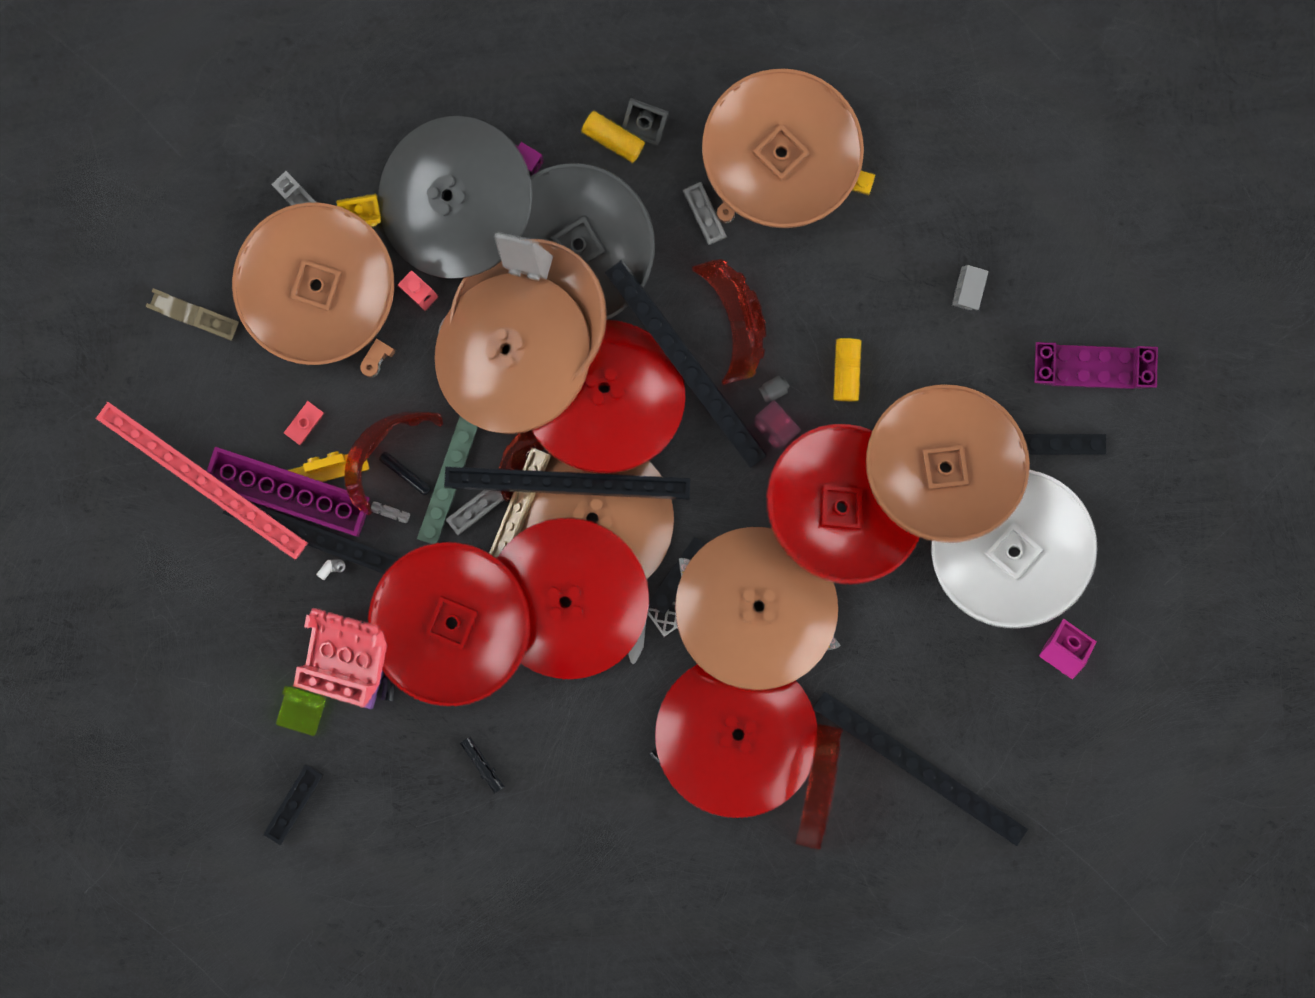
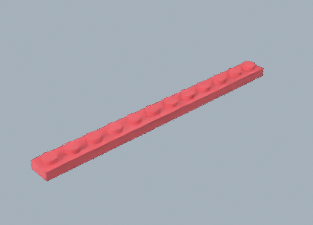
(202, 480)

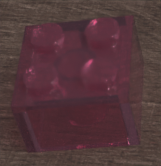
(776, 425)

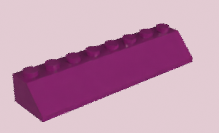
(287, 491)

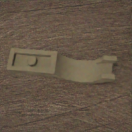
(193, 315)

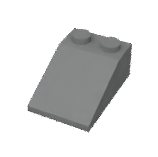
(523, 257)

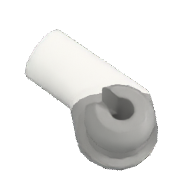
(331, 565)

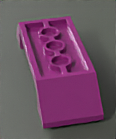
(1095, 366)

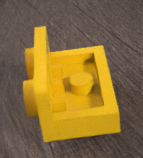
(365, 207)

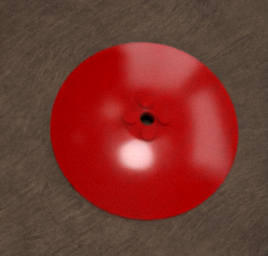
(629, 421)
(802, 501)
(604, 588)
(413, 611)
(730, 774)

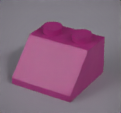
(1068, 649)

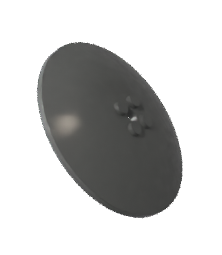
(488, 197)
(603, 213)

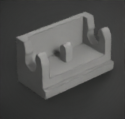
(970, 288)

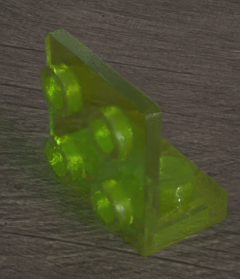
(301, 710)

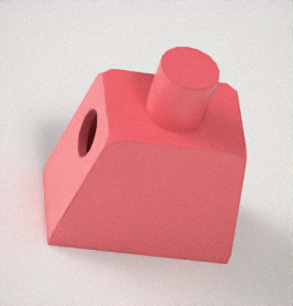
(418, 290)

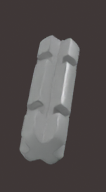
(390, 512)

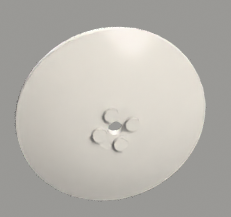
(1047, 575)

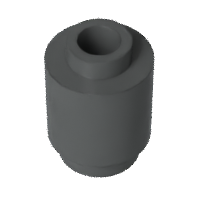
(774, 388)

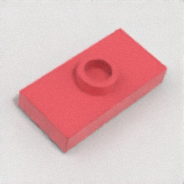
(304, 423)

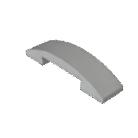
(291, 190)

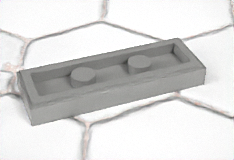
(704, 213)
(474, 510)

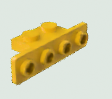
(325, 468)

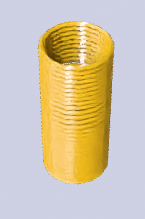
(611, 134)
(847, 369)

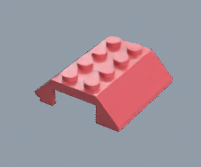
(342, 658)

